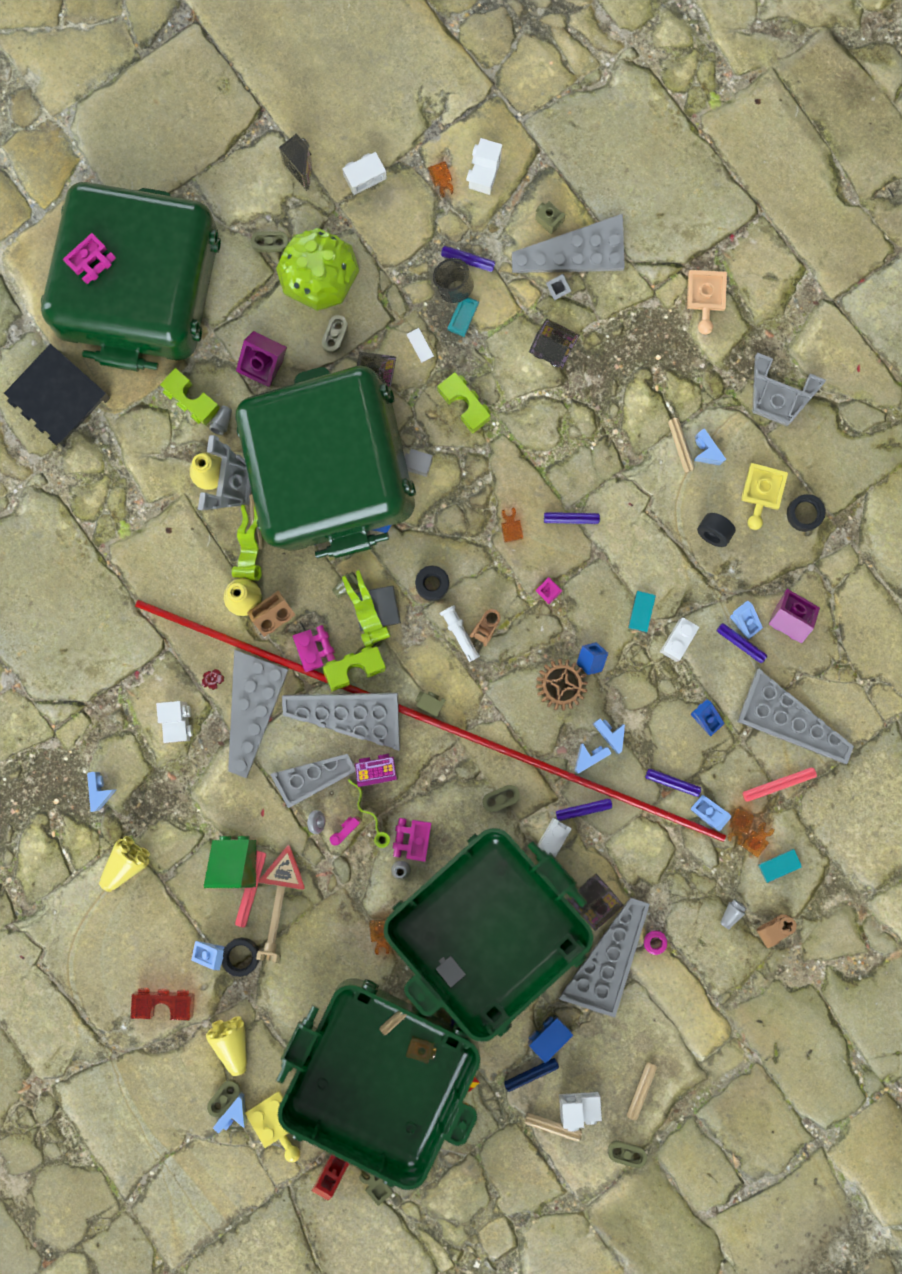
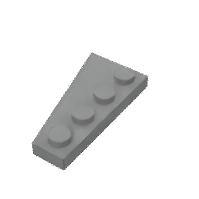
(306, 780)

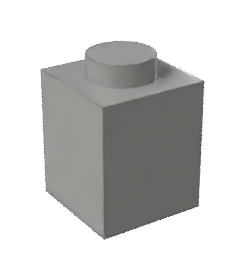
(558, 286)
(418, 462)
(450, 971)

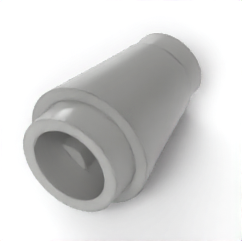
(220, 421)
(400, 864)
(733, 914)

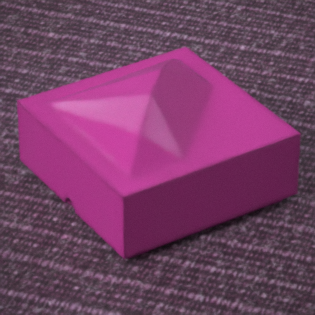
(549, 590)

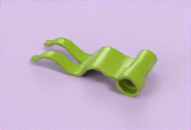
(249, 549)
(366, 613)
(380, 834)

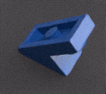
(707, 717)

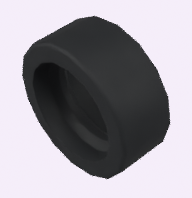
(817, 503)
(226, 961)

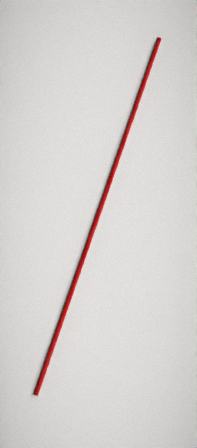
(439, 724)

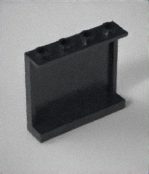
(55, 395)

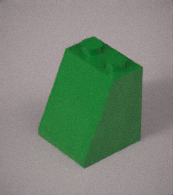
(231, 863)

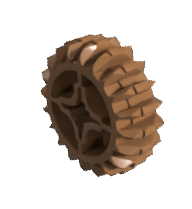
(565, 668)

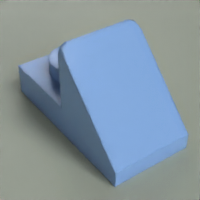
(711, 452)
(746, 620)
(615, 738)
(585, 760)
(97, 797)
(711, 813)
(208, 955)
(236, 1111)

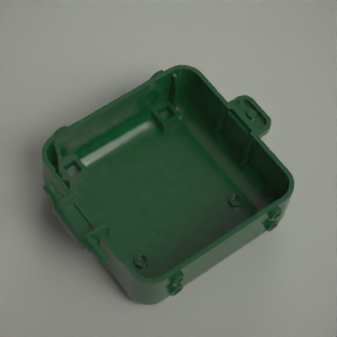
(152, 290)
(326, 461)
(499, 924)
(368, 1099)

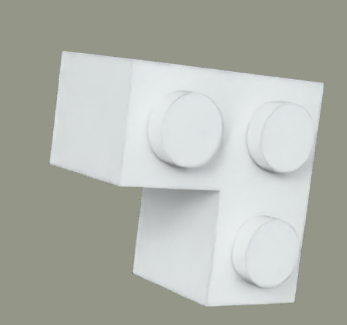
(486, 164)
(175, 721)
(579, 1108)

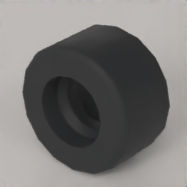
(716, 529)
(435, 594)

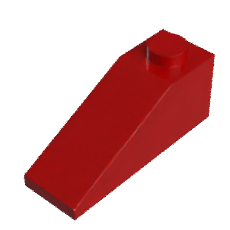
(330, 1177)

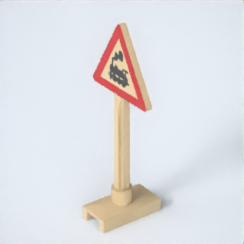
(283, 874)

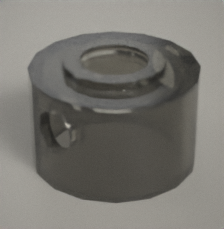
(451, 271)

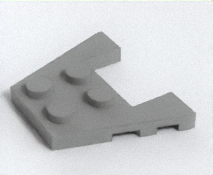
(778, 400)
(233, 480)

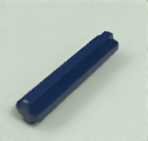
(531, 1075)

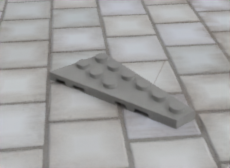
(582, 250)
(253, 701)
(357, 715)
(784, 717)
(604, 973)

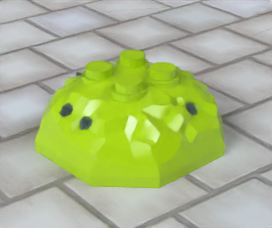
(317, 269)

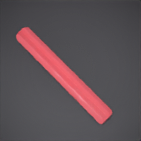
(779, 784)
(249, 893)

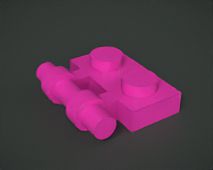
(86, 254)
(308, 651)
(348, 826)
(418, 839)

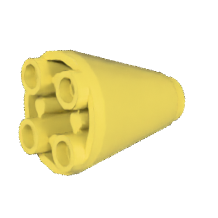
(205, 476)
(248, 599)
(123, 863)
(229, 1044)

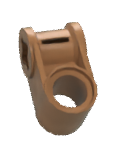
(485, 627)
(774, 932)

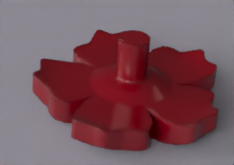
(212, 678)

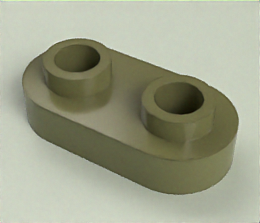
(270, 241)
(334, 334)
(501, 798)
(224, 1097)
(626, 1154)

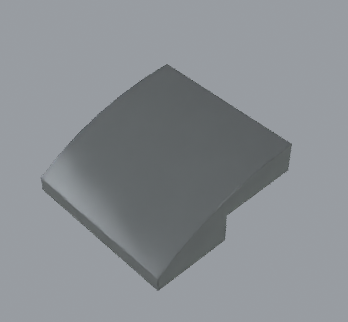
(385, 605)

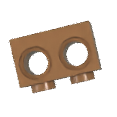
(270, 612)

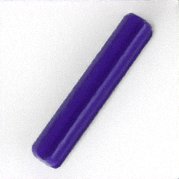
(469, 259)
(571, 518)
(741, 643)
(673, 782)
(584, 809)

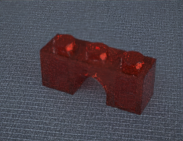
(180, 1003)

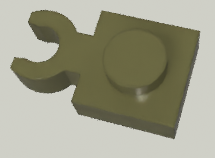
(377, 1189)

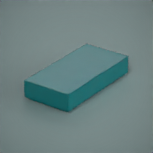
(463, 316)
(641, 611)
(780, 865)

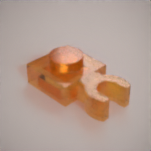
(441, 176)
(511, 529)
(741, 822)
(756, 842)
(377, 935)

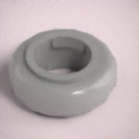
(316, 822)

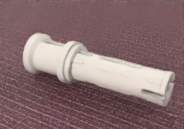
(455, 625)

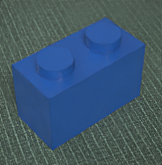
(549, 1038)

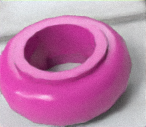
(655, 951)

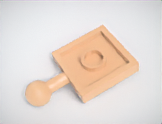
(706, 293)

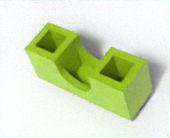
(176, 387)
(455, 389)
(368, 660)

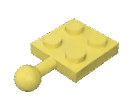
(764, 488)
(267, 1127)

